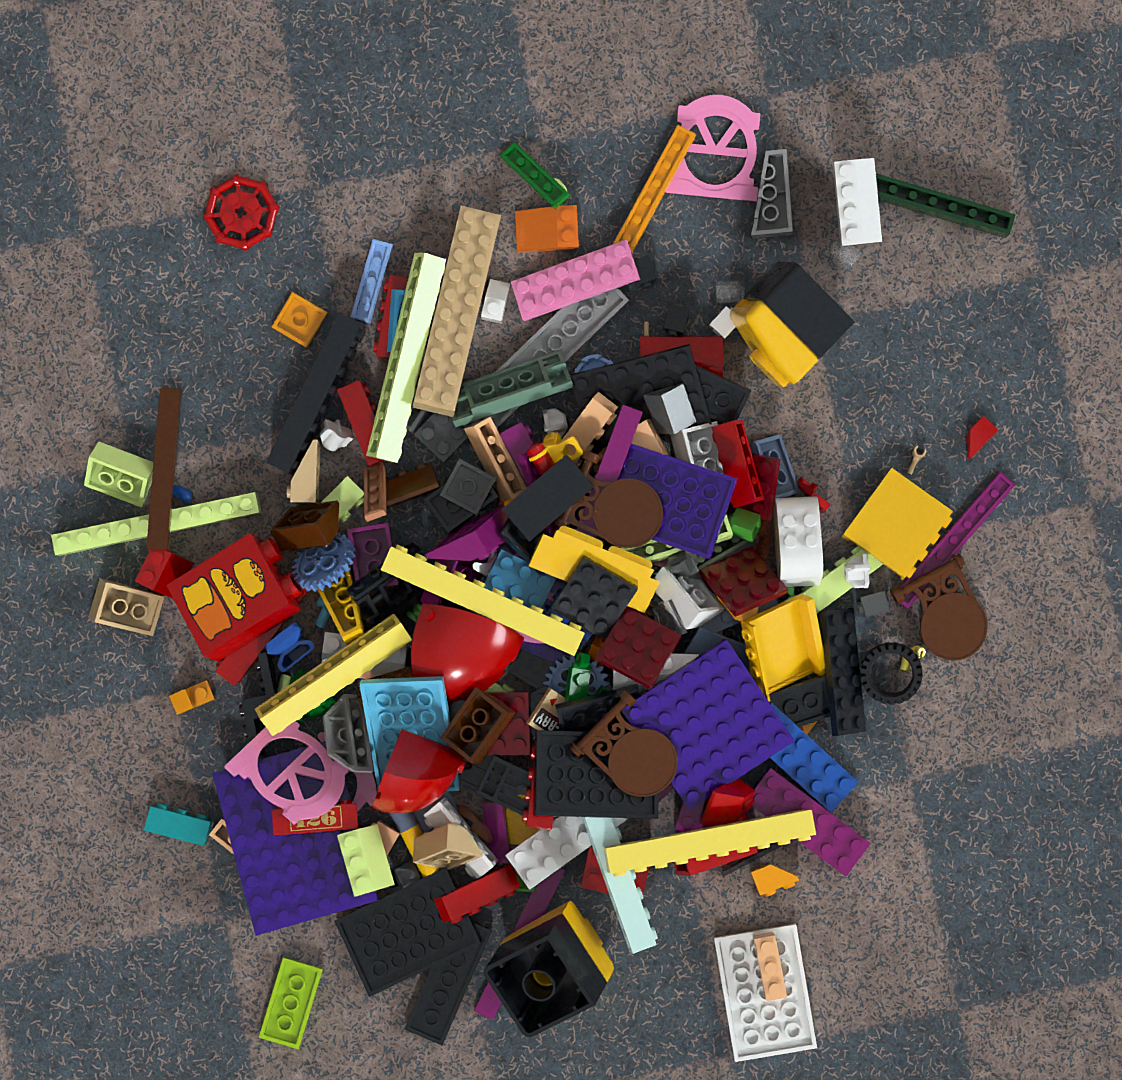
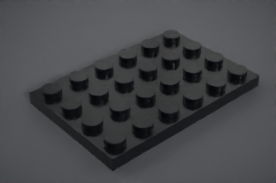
(630, 379)
(577, 785)
(404, 934)

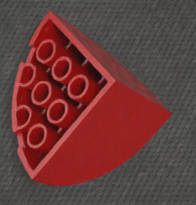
(461, 648)
(416, 774)

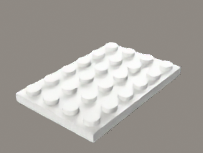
(757, 1025)

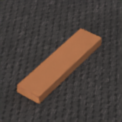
(374, 491)

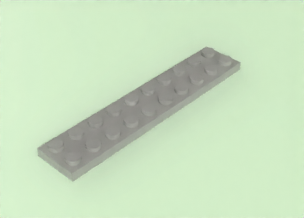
(565, 332)

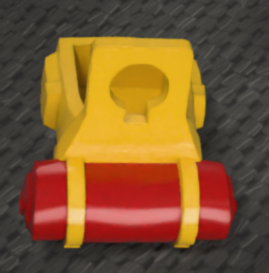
(552, 449)

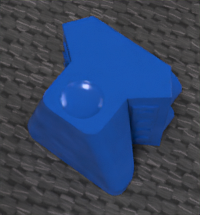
(290, 647)

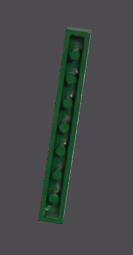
(944, 206)

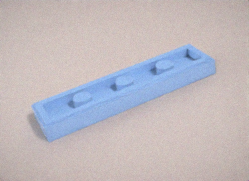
(371, 281)

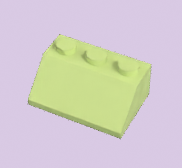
(119, 474)
(365, 860)

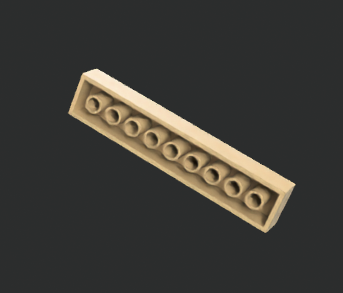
(456, 311)

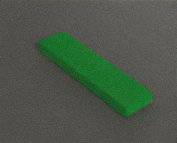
(534, 175)

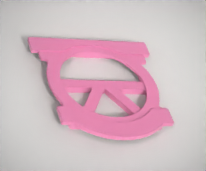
(743, 118)
(299, 809)

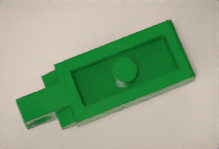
(578, 678)

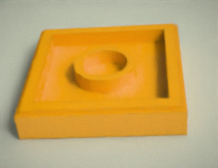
(299, 320)

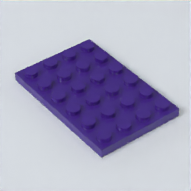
(690, 495)

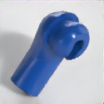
(182, 494)

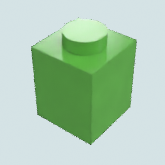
(744, 524)

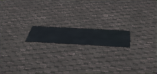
(751, 859)

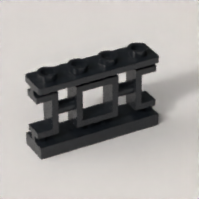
(395, 603)

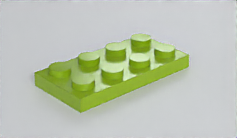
(291, 1002)

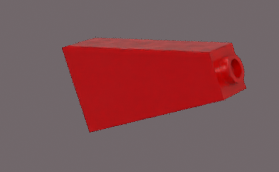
(694, 867)

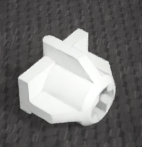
(554, 421)
(335, 435)
(857, 572)

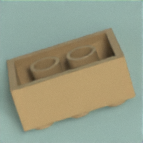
(445, 847)

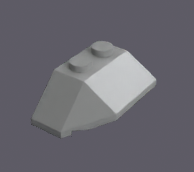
(348, 735)

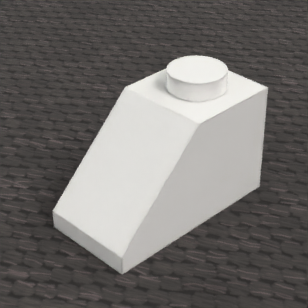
(495, 301)

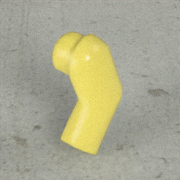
(920, 651)

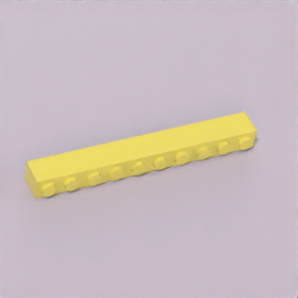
(483, 601)
(709, 841)

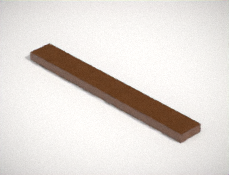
(164, 469)

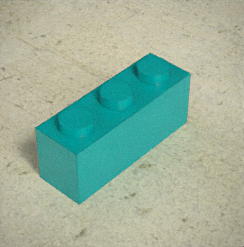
(178, 824)

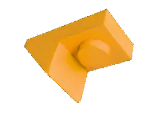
(192, 697)

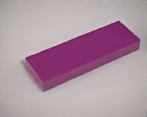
(497, 823)

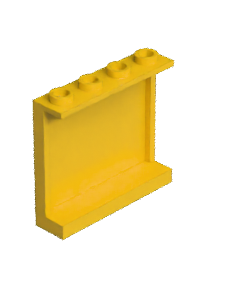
(898, 524)
(784, 644)

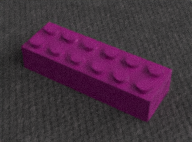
(833, 839)

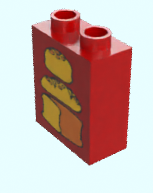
(235, 596)

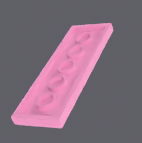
(575, 280)

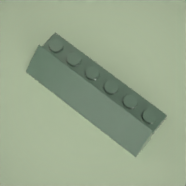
(511, 388)

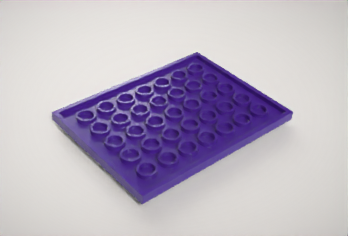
(284, 875)

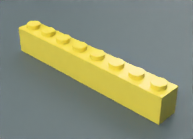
(333, 674)

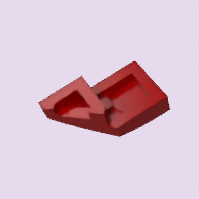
(979, 435)
(808, 491)

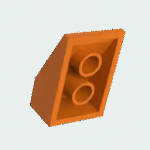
(547, 229)

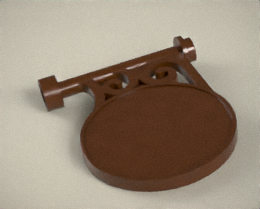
(624, 512)
(953, 622)
(639, 759)

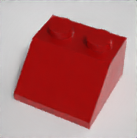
(161, 569)
(728, 804)

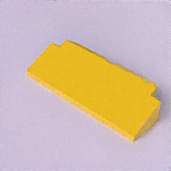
(563, 552)

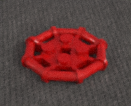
(234, 202)

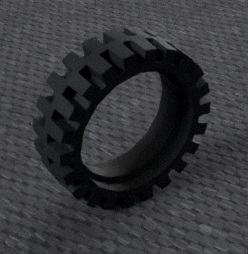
(891, 648)

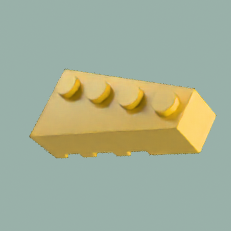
(343, 609)

